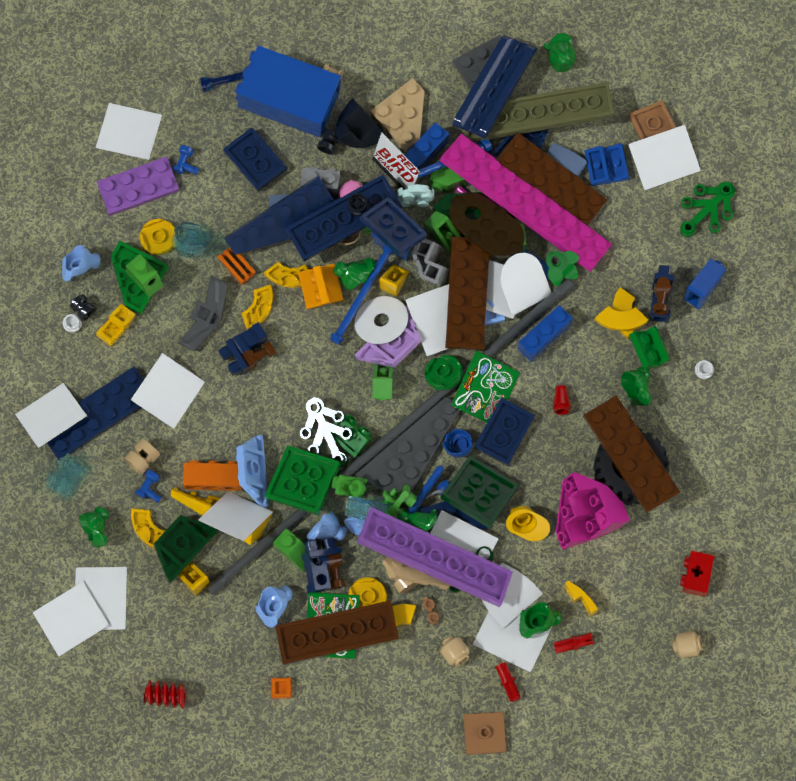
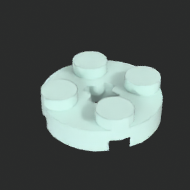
(415, 195)

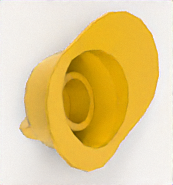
(527, 524)

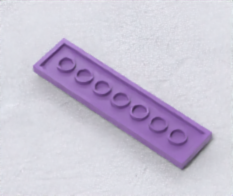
(434, 557)

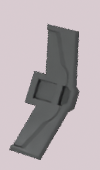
(206, 315)

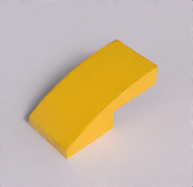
(116, 325)
(578, 594)

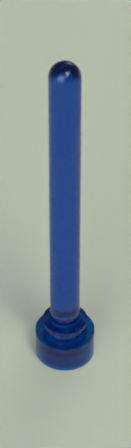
(208, 83)

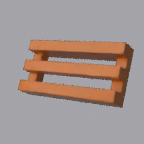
(246, 276)

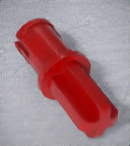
(573, 643)
(508, 682)

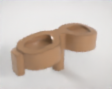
(429, 606)

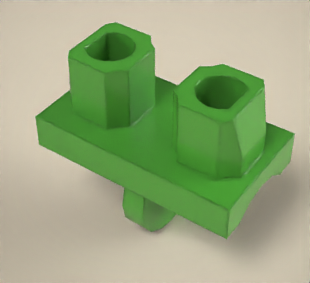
(349, 485)
(403, 496)

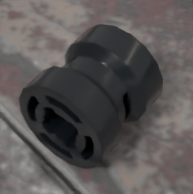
(328, 142)
(357, 200)
(83, 307)

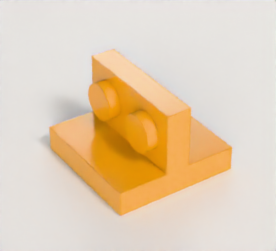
(320, 286)

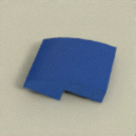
(607, 164)

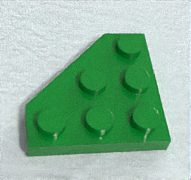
(132, 294)

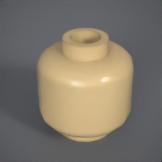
(687, 644)
(455, 651)

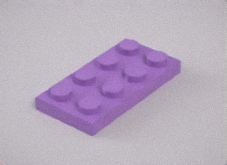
(138, 186)

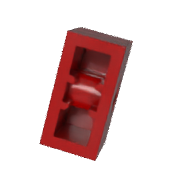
(700, 584)

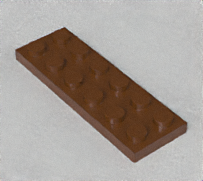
(551, 179)
(466, 296)
(631, 454)
(337, 632)

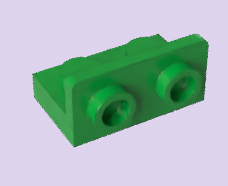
(649, 348)
(358, 441)

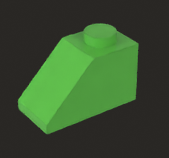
(446, 180)
(441, 229)
(382, 382)
(291, 548)

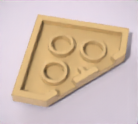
(402, 114)
(400, 570)

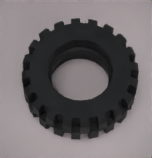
(606, 475)

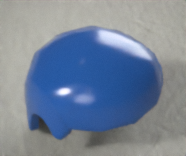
(458, 443)

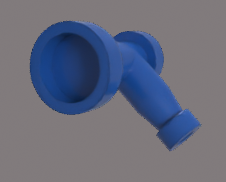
(185, 152)
(144, 489)

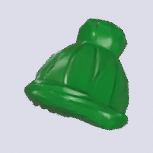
(561, 52)
(354, 272)
(636, 386)
(419, 519)
(94, 525)
(538, 619)

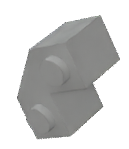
(426, 256)

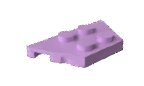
(393, 352)

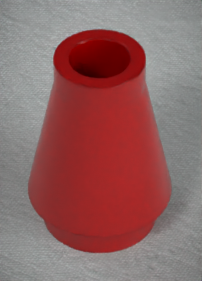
(561, 401)

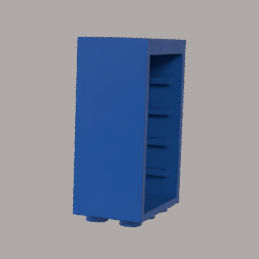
(288, 91)

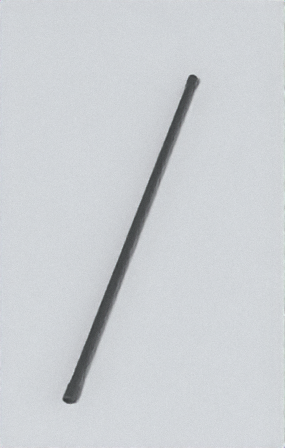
(221, 580)

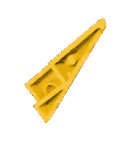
(202, 505)

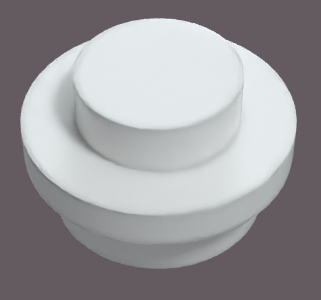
(72, 323)
(704, 369)

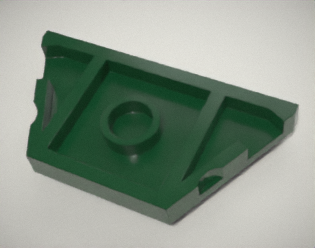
(181, 544)

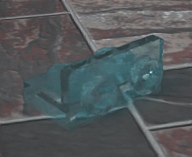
(66, 476)
(359, 507)

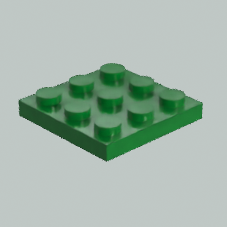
(302, 480)

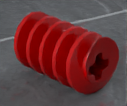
(165, 694)

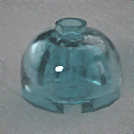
(190, 240)

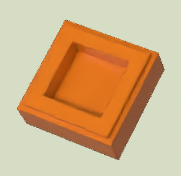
(281, 688)

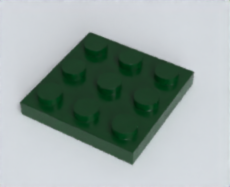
(479, 491)

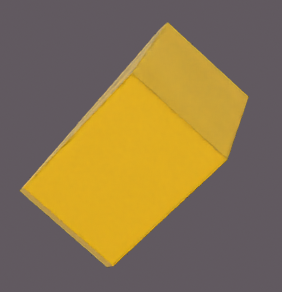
(393, 279)
(194, 578)

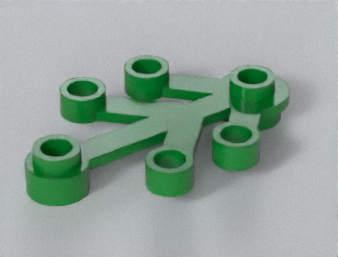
(709, 206)

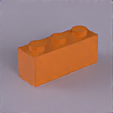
(211, 476)

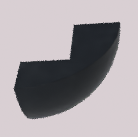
(356, 127)

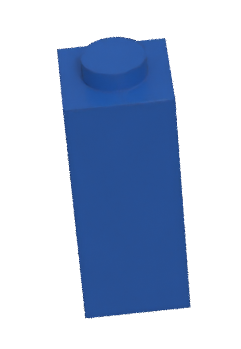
(704, 283)

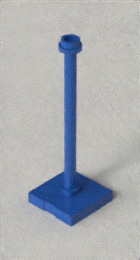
(336, 338)

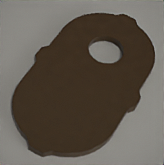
(493, 231)

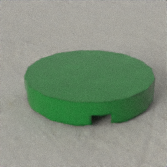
(443, 372)

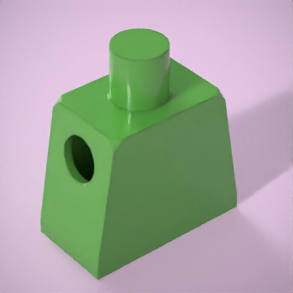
(142, 274)

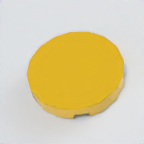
(153, 239)
(374, 592)

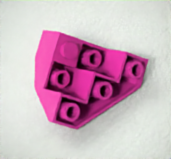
(587, 511)

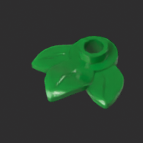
(564, 268)

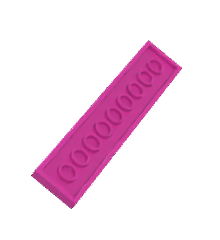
(525, 202)

